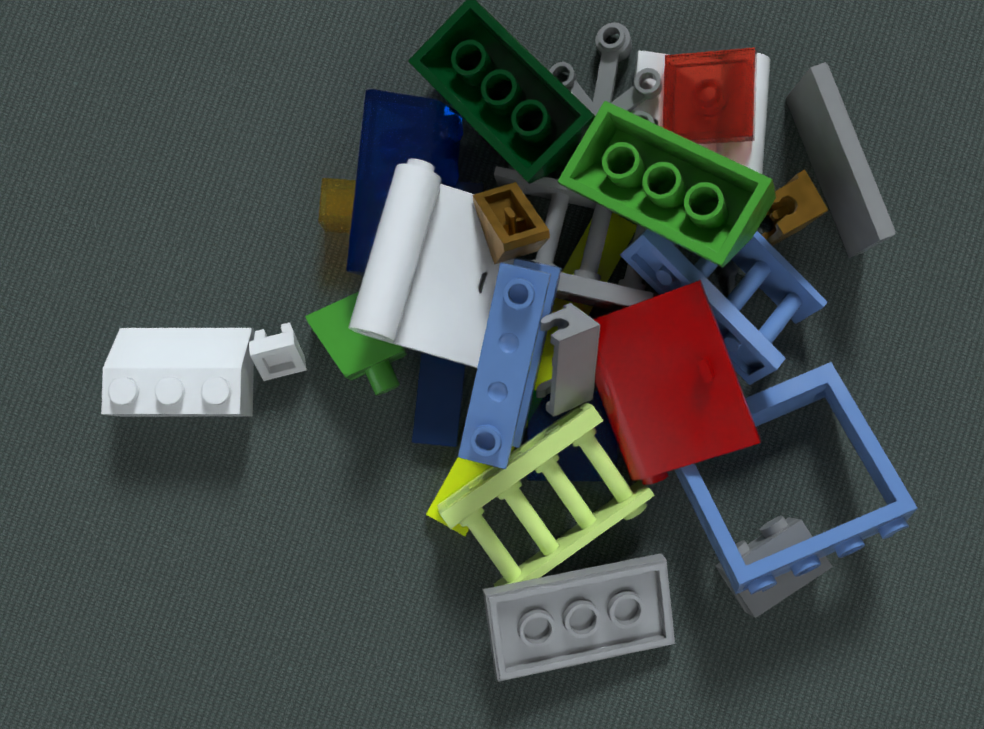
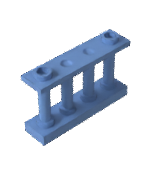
(765, 268)
(509, 361)

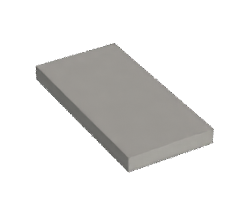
(839, 161)
(579, 616)

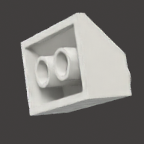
(179, 373)

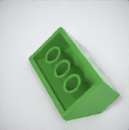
(669, 184)

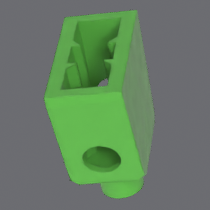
(355, 352)

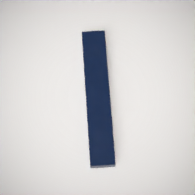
(440, 388)

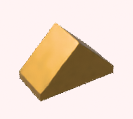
(509, 223)

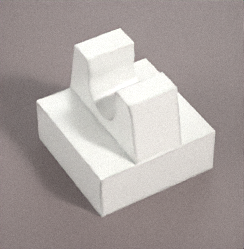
(277, 354)

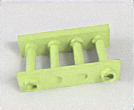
(541, 455)

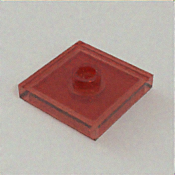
(711, 95)

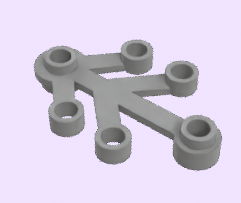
(610, 57)

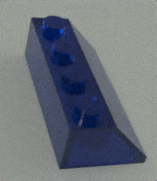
(391, 133)

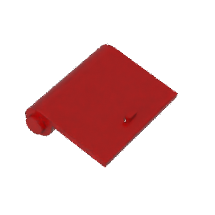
(659, 392)

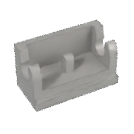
(572, 360)

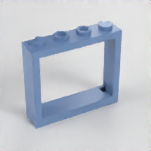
(843, 539)

